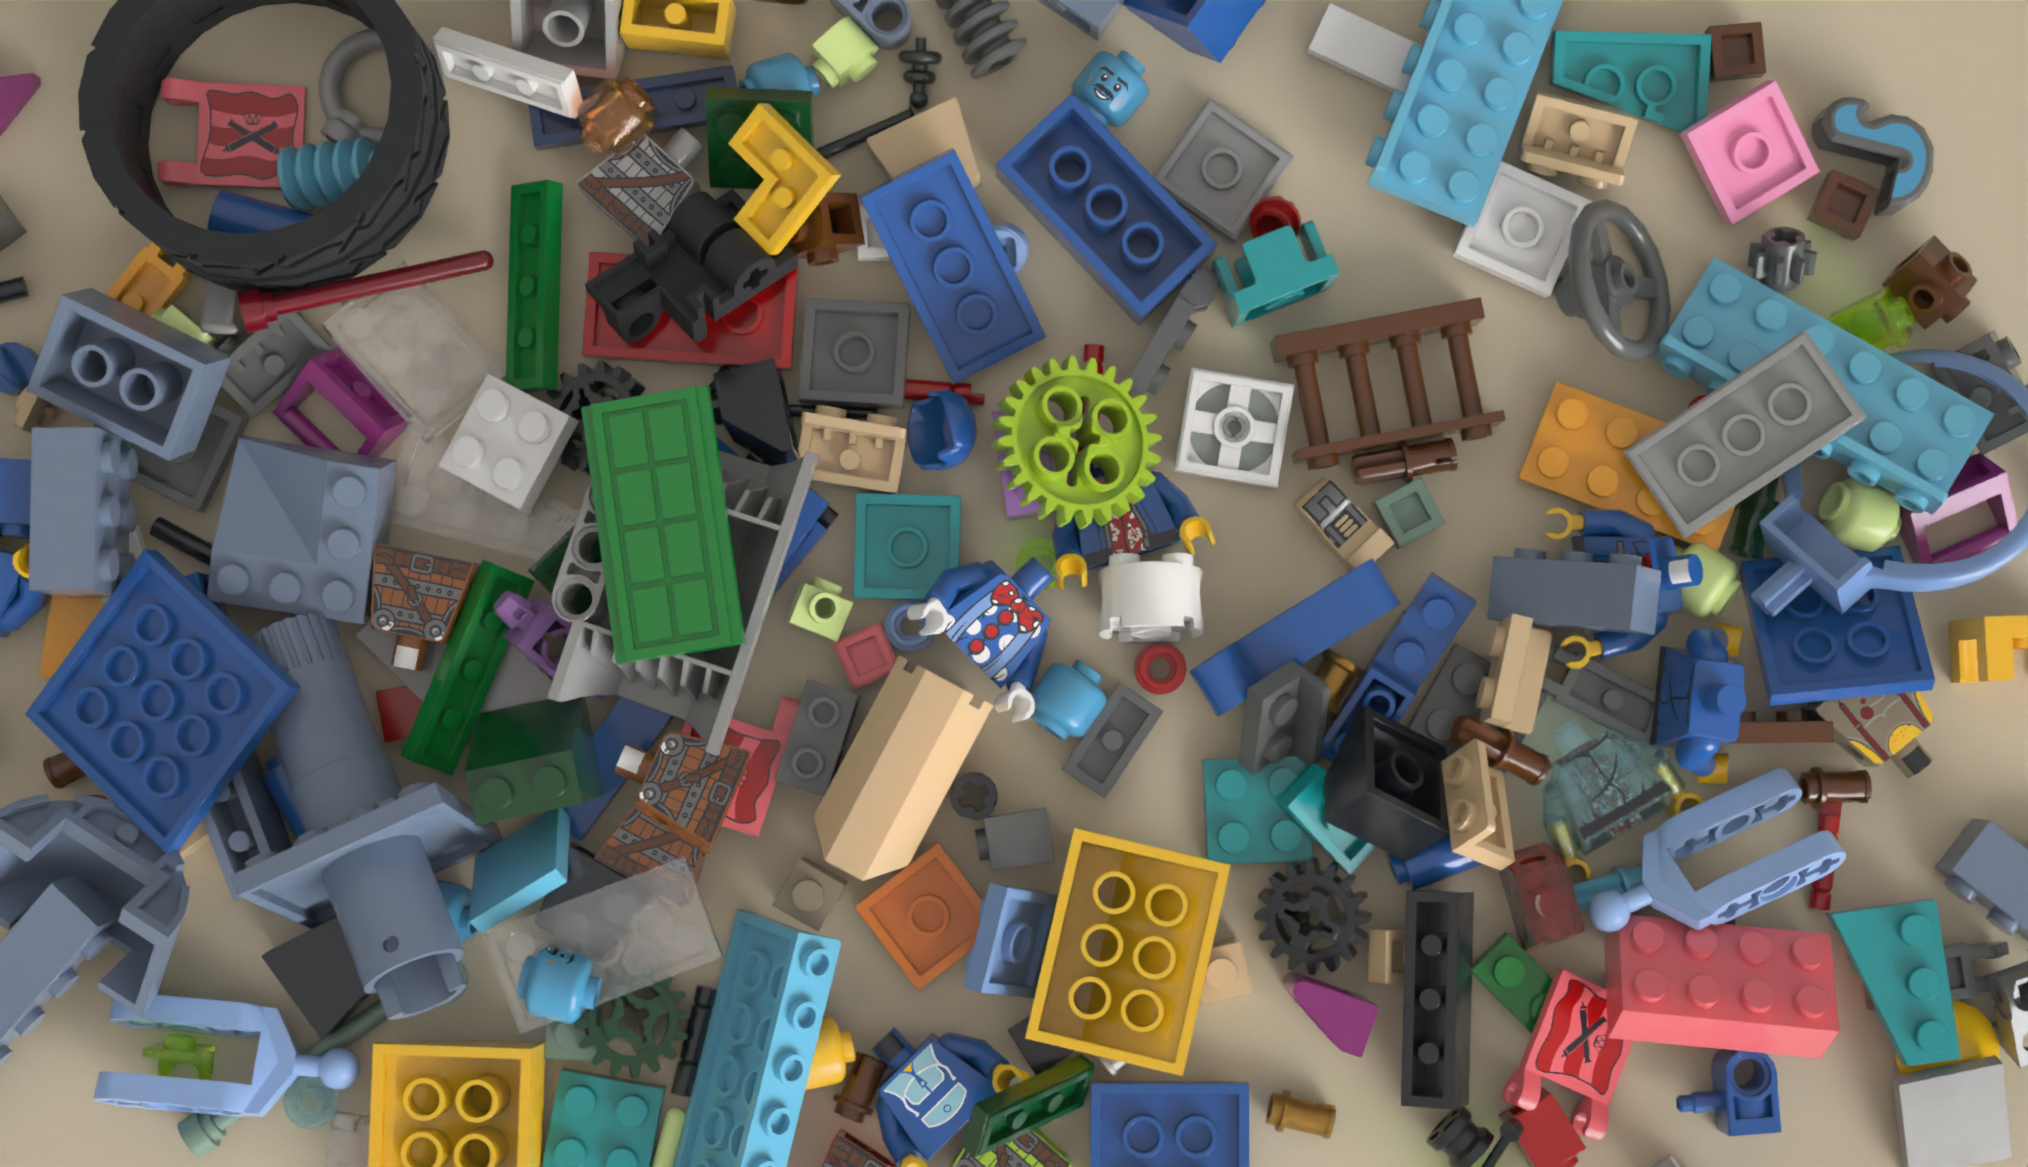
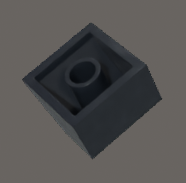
(1387, 786)

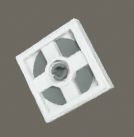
(1233, 428)

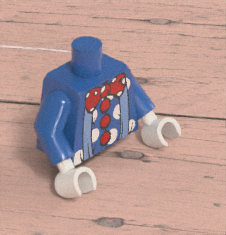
(993, 624)

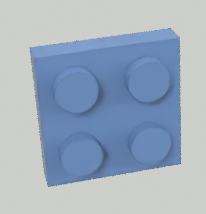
(1010, 941)

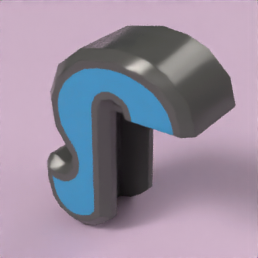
(1886, 141)

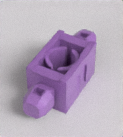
(527, 626)

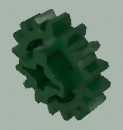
(647, 1050)

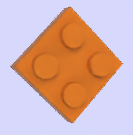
(925, 915)

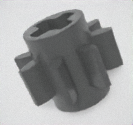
(1782, 258)

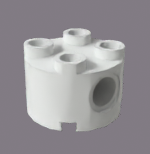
(1150, 598)

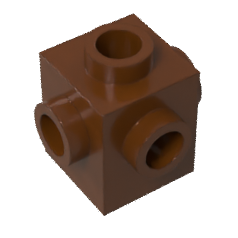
(829, 230)
(1932, 282)

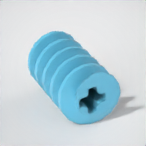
(320, 175)

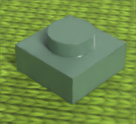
(1408, 513)
(563, 1040)

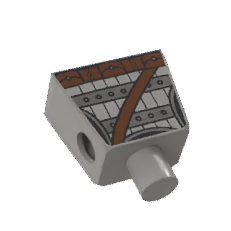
(645, 184)

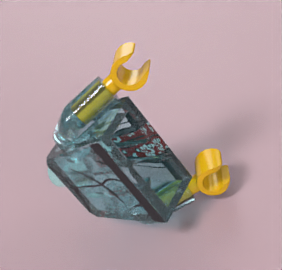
(1605, 790)

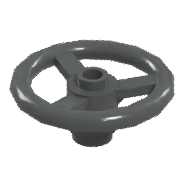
(1607, 283)

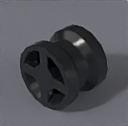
(1460, 1138)

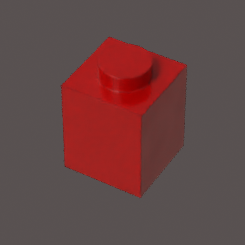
(1547, 1134)

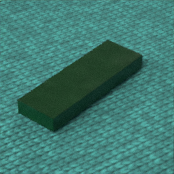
(1028, 1105)

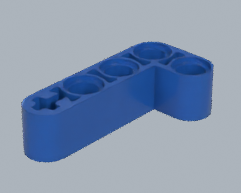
(1295, 635)

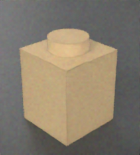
(1226, 973)

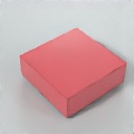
(866, 655)

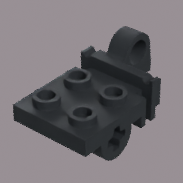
(688, 271)

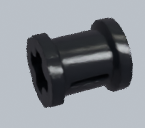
(970, 811)

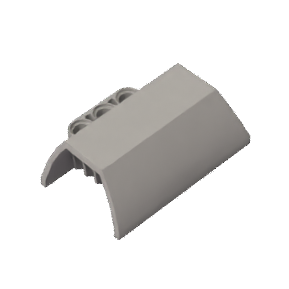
(701, 685)

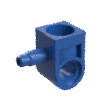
(1739, 1108)

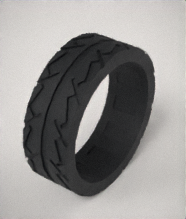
(116, 102)

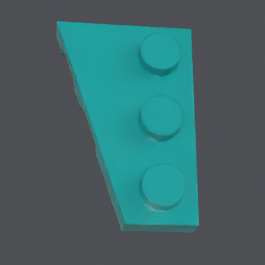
(1637, 73)
(1905, 971)

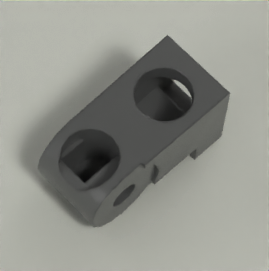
(2010, 995)

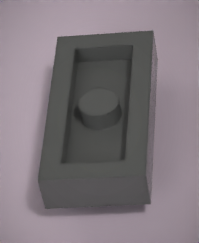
(1112, 740)

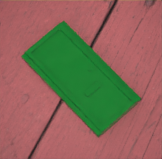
(663, 525)

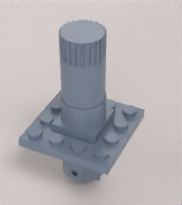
(365, 839)

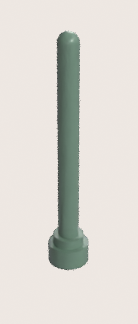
(204, 1131)

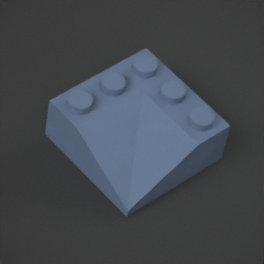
(301, 529)

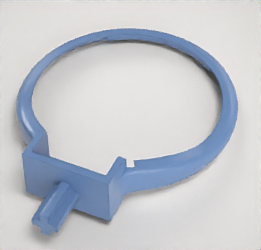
(1833, 570)

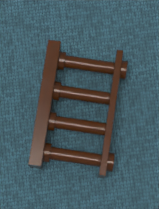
(1403, 334)

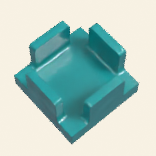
(1275, 273)

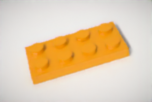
(1583, 460)

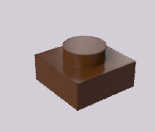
(1736, 51)
(1843, 204)

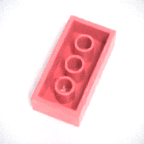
(1721, 987)

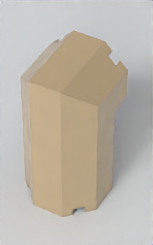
(897, 772)

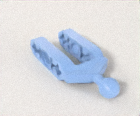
(1737, 892)
(274, 1069)

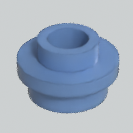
(896, 636)

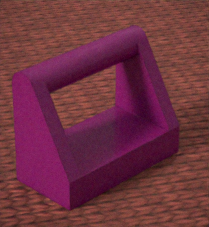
(350, 394)
(1976, 482)
(1338, 1013)

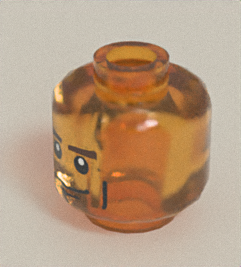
(616, 116)

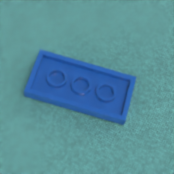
(952, 265)

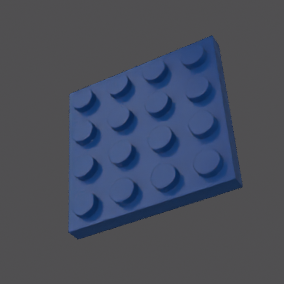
(162, 700)

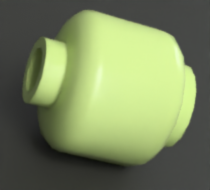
(1860, 514)
(1718, 582)

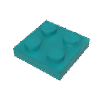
(904, 544)
(1244, 813)
(603, 1121)

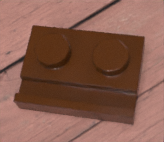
(1788, 728)

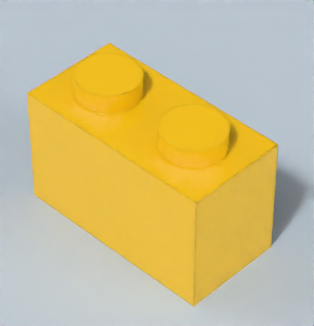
(680, 26)

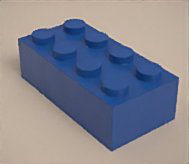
(1105, 209)

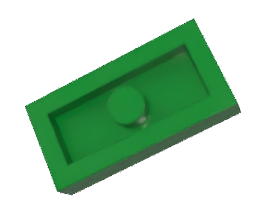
(1513, 979)

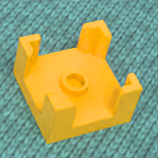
(1984, 647)

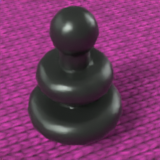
(919, 74)

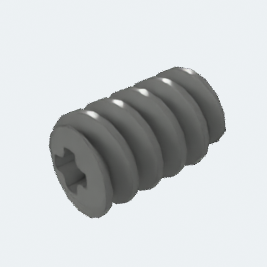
(983, 33)

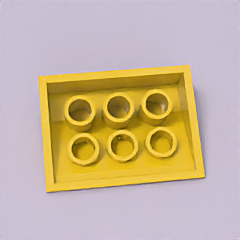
(1128, 952)
(457, 1104)

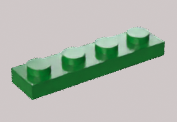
(534, 286)
(464, 672)

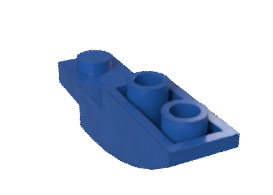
(1403, 657)

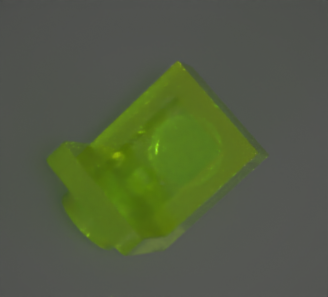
(1877, 319)

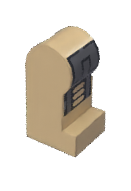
(1341, 525)

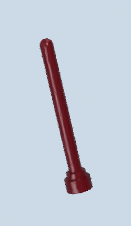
(264, 308)

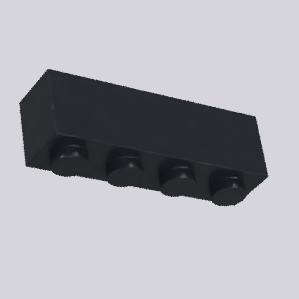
(1437, 999)

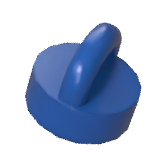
(16, 367)

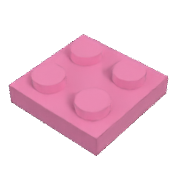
(1749, 152)

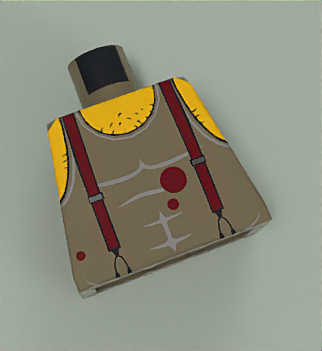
(1879, 728)

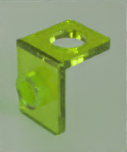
(182, 1048)

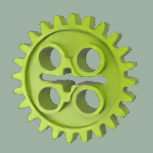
(1033, 429)

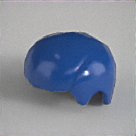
(941, 430)

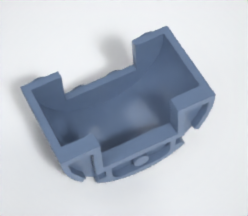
(117, 861)

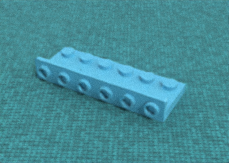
(1460, 102)
(1914, 426)
(758, 1045)

